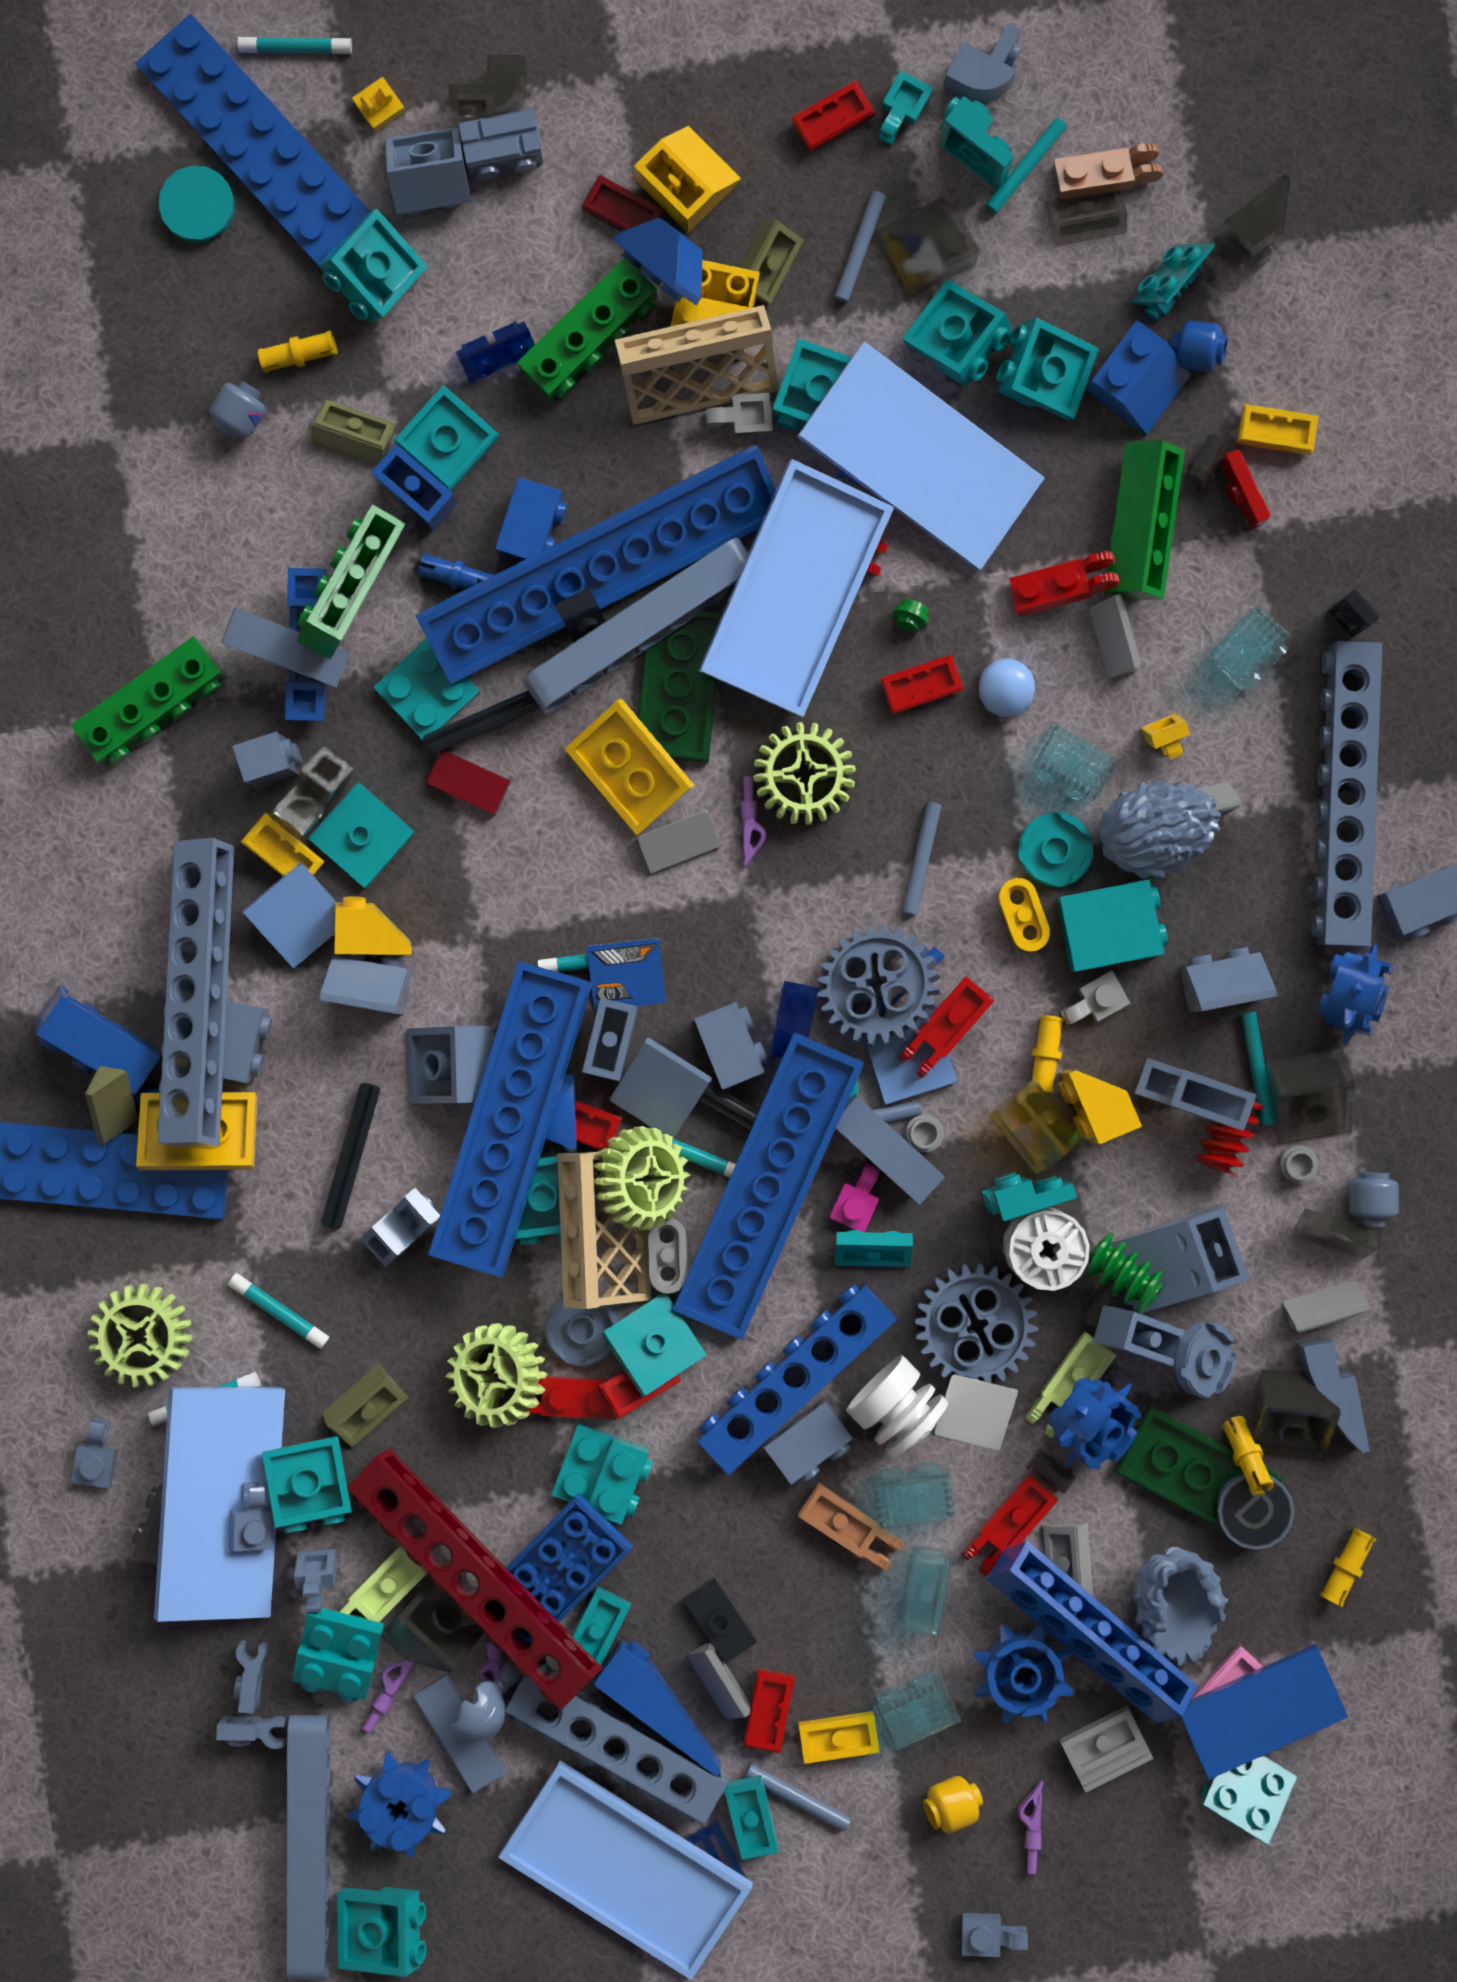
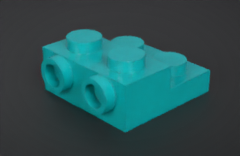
(968, 140)
(372, 267)
(959, 333)
(1047, 368)
(806, 383)
(1016, 1196)
(542, 1207)
(603, 1472)
(307, 1484)
(338, 1654)
(380, 1930)

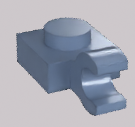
(94, 1460)
(252, 1524)
(312, 1573)
(249, 1685)
(244, 1729)
(984, 1935)

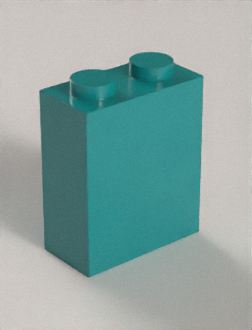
(1111, 925)

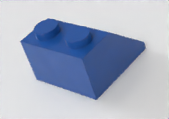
(1139, 378)

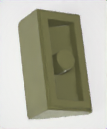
(772, 256)
(352, 432)
(110, 1103)
(364, 1406)

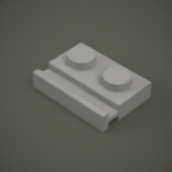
(1106, 1748)

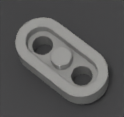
(667, 1254)

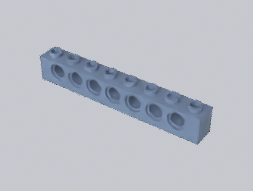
(1365, 663)
(204, 1010)

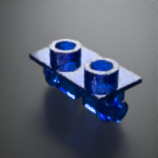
(482, 359)
(793, 1015)

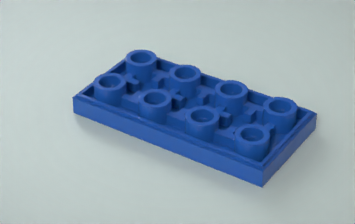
(567, 1559)
(1262, 1711)

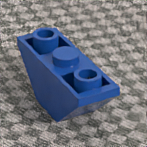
(665, 257)

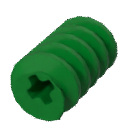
(1124, 1273)

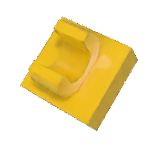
(378, 104)
(1166, 735)

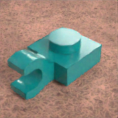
(905, 103)

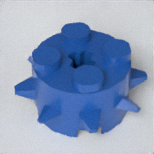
(1356, 993)
(1095, 1423)
(1045, 1673)
(396, 1827)

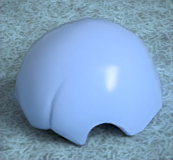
(1006, 687)

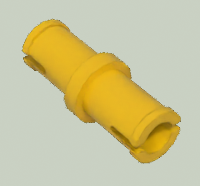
(297, 351)
(1047, 1051)
(1248, 1455)
(1348, 1567)

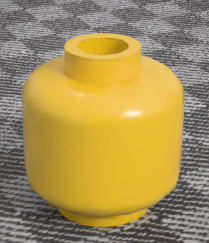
(953, 1804)

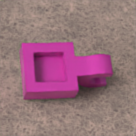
(856, 1203)

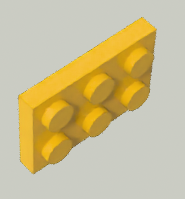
(629, 766)
(236, 1143)

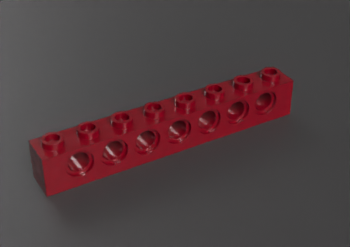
(493, 1578)

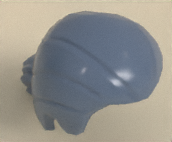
(487, 1713)

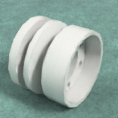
(1024, 1242)
(893, 1402)

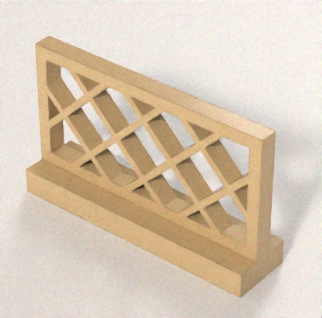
(693, 344)
(579, 1235)

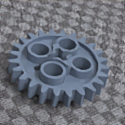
(846, 992)
(1005, 1309)

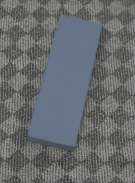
(474, 1760)

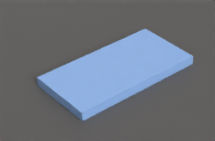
(920, 456)
(796, 588)
(209, 1453)
(625, 1870)

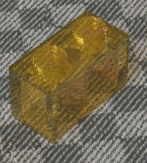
(1035, 1126)

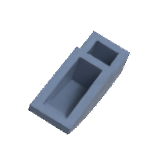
(280, 646)
(1195, 1094)
(888, 1150)
(1322, 1371)

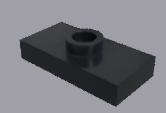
(1354, 613)
(580, 614)
(719, 1620)

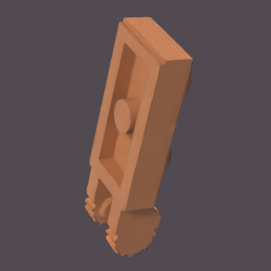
(1106, 171)
(847, 1525)

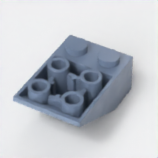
(1193, 1253)

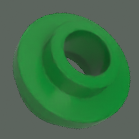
(911, 615)

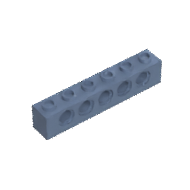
(639, 1742)

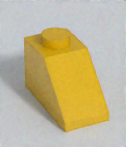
(366, 930)

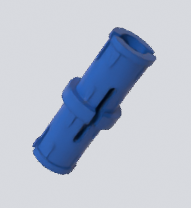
(451, 573)

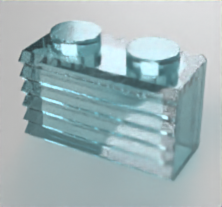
(1246, 650)
(1071, 764)
(912, 1495)
(925, 1590)
(915, 1710)

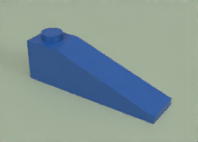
(641, 1690)

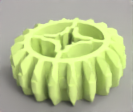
(786, 774)
(646, 1201)
(126, 1325)
(484, 1401)

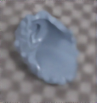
(1158, 828)
(1178, 1604)

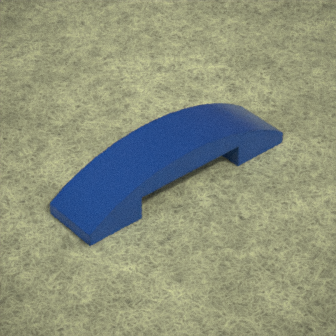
(303, 696)

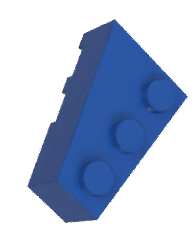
(93, 1039)

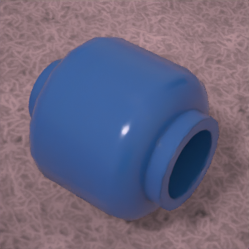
(1200, 346)

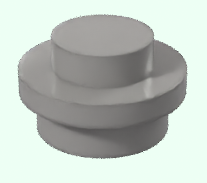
(924, 1133)
(1298, 1164)

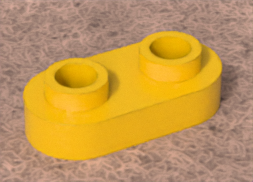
(1025, 914)

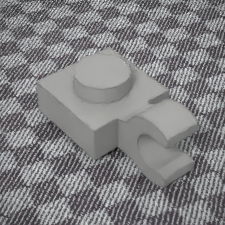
(748, 414)
(1099, 999)

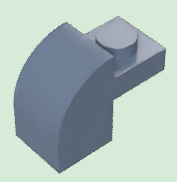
(981, 75)
(401, 1227)

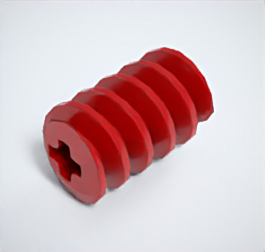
(1226, 1144)

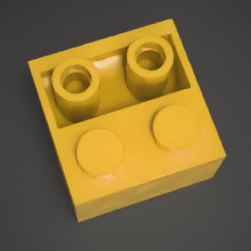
(685, 177)
(722, 292)
(1101, 1107)

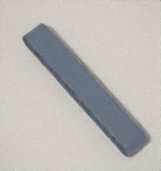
(637, 627)
(308, 1848)

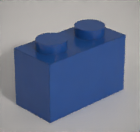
(414, 487)
(530, 520)

